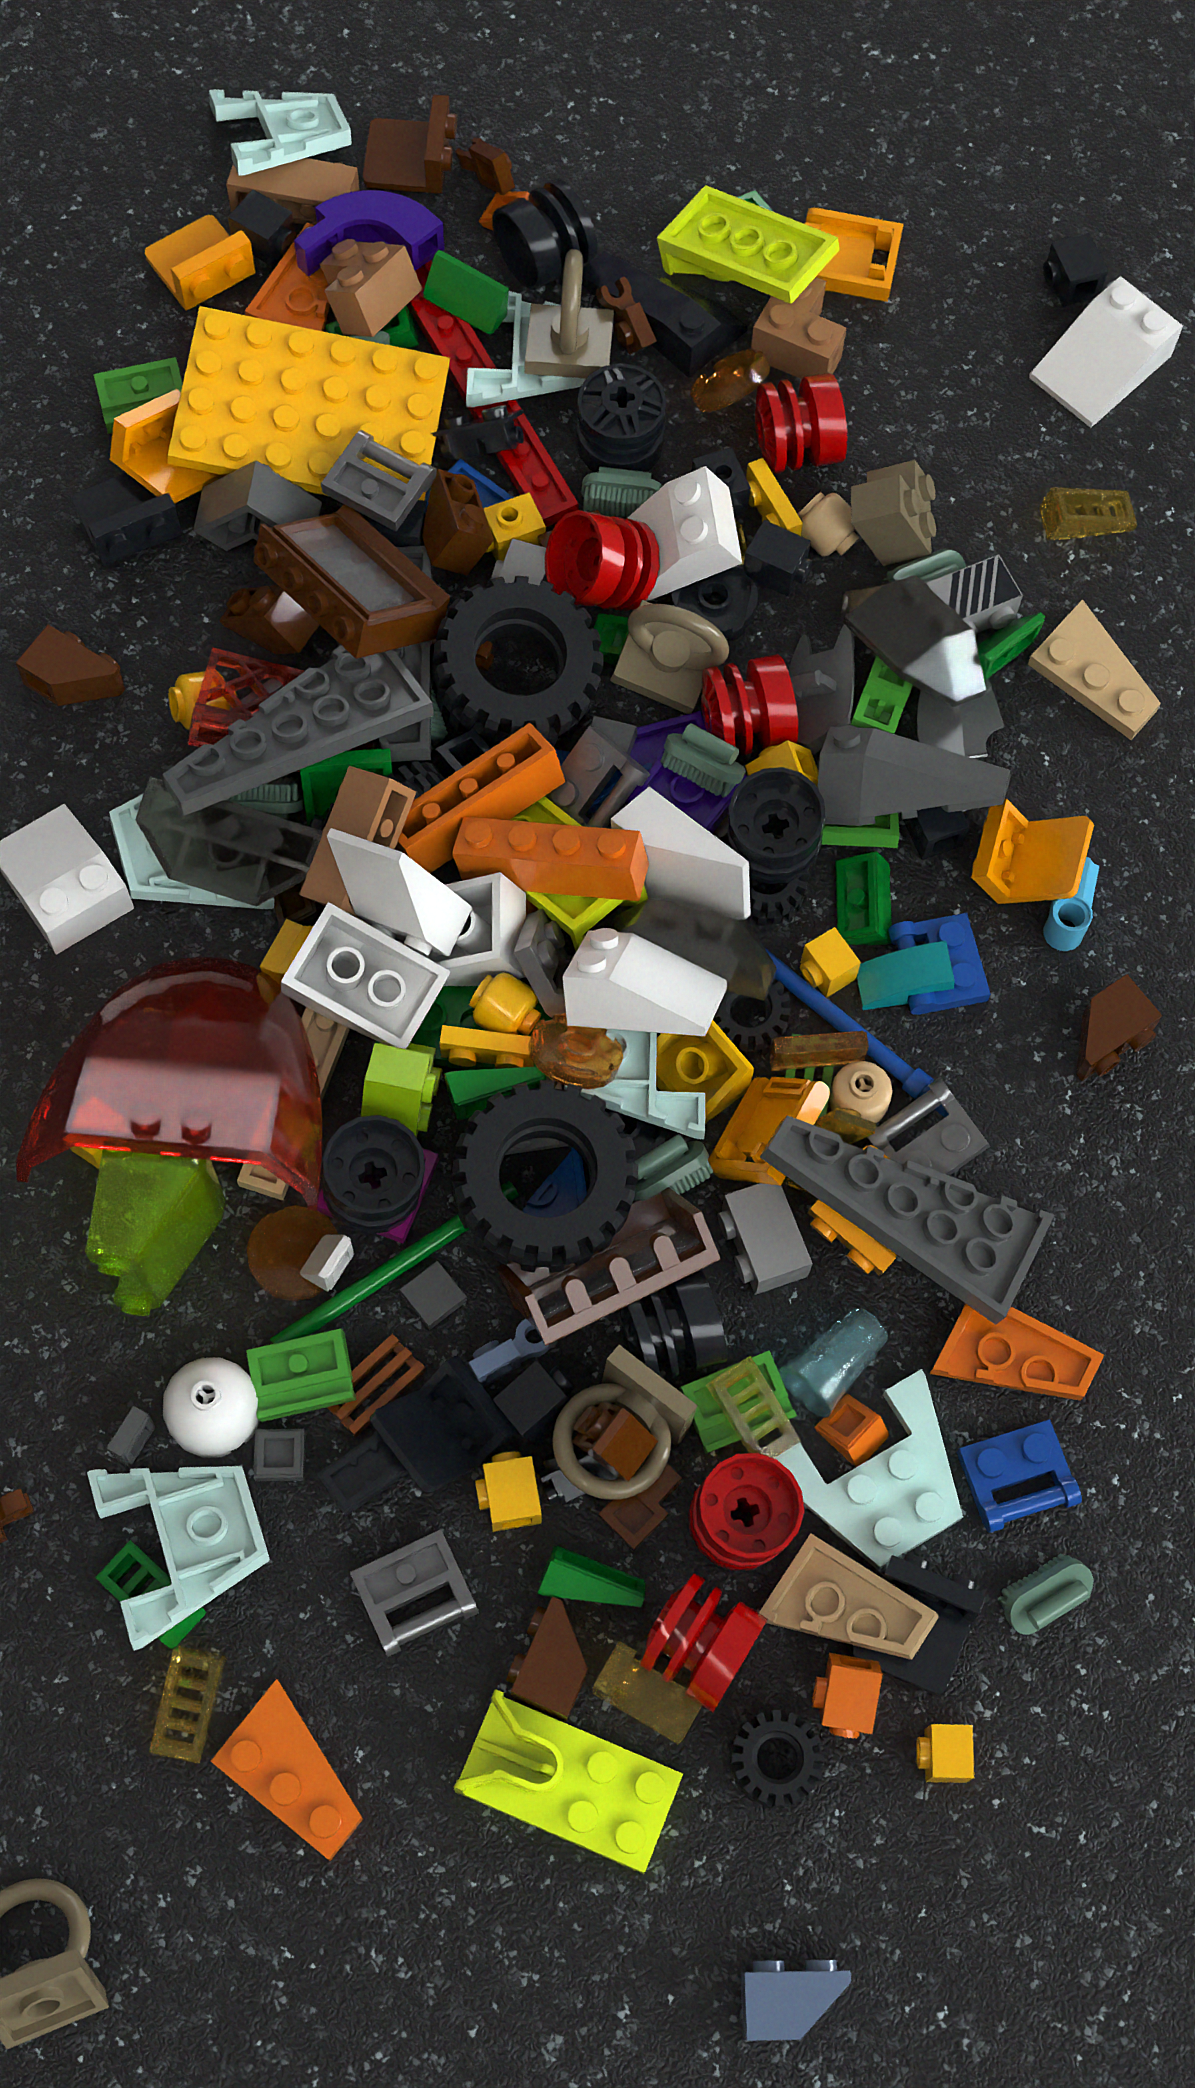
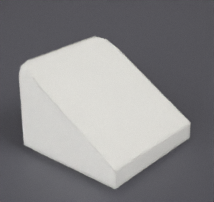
(328, 1261)

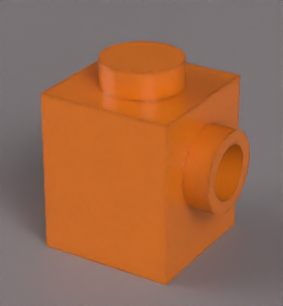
(848, 1695)

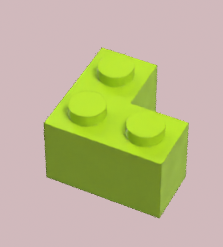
(401, 1085)

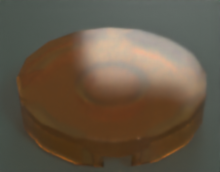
(732, 381)
(574, 1053)
(282, 1247)

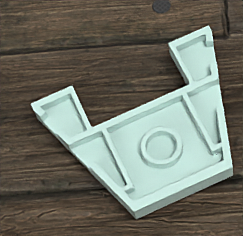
(293, 126)
(501, 385)
(145, 874)
(635, 1091)
(896, 1495)
(205, 1535)

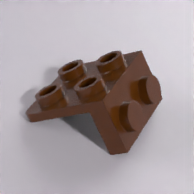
(411, 153)

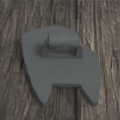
(822, 688)
(961, 727)

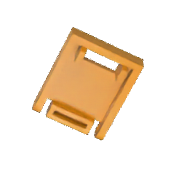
(851, 267)
(755, 1122)

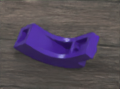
(370, 218)

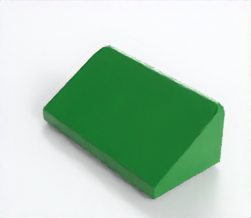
(466, 293)
(1008, 643)
(863, 899)

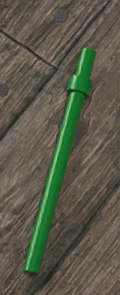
(380, 1276)

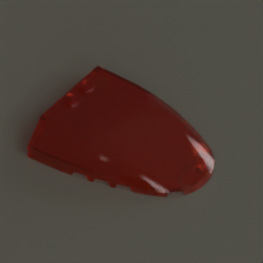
(190, 1067)

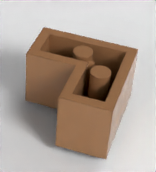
(368, 284)
(796, 335)

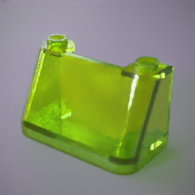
(151, 1223)

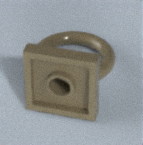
(568, 337)
(668, 654)
(648, 1399)
(54, 1989)

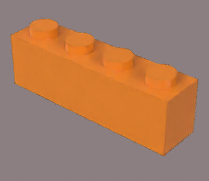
(489, 787)
(554, 857)

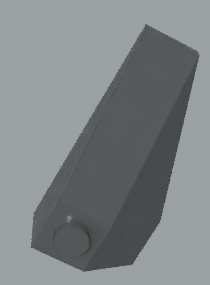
(884, 773)

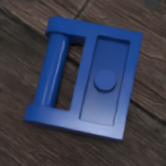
(967, 968)
(1014, 1460)

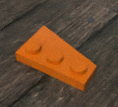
(291, 295)
(1017, 1355)
(288, 1773)

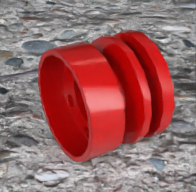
(809, 422)
(602, 560)
(759, 705)
(756, 1486)
(702, 1641)

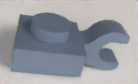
(497, 1360)

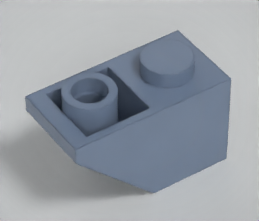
(788, 2003)

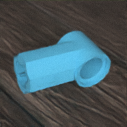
(1073, 909)

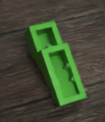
(881, 699)

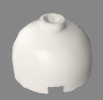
(215, 1426)

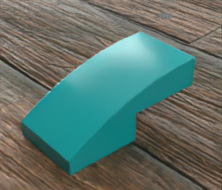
(905, 972)

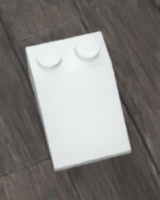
(1107, 352)
(692, 530)
(685, 857)
(63, 878)
(398, 895)
(489, 932)
(363, 979)
(638, 986)

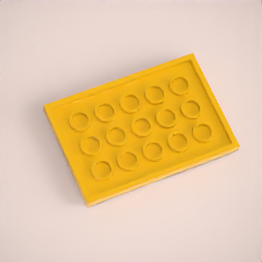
(300, 399)

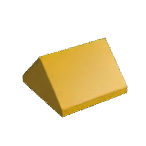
(705, 1066)

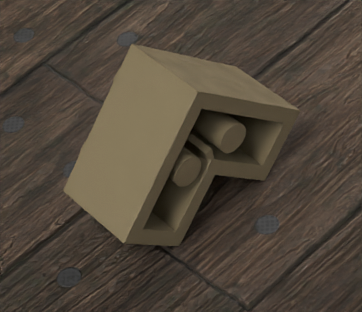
(895, 512)

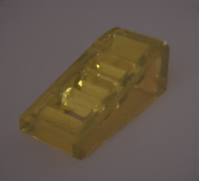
(1062, 521)
(759, 1386)
(197, 1659)

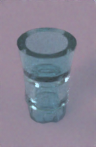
(834, 1361)

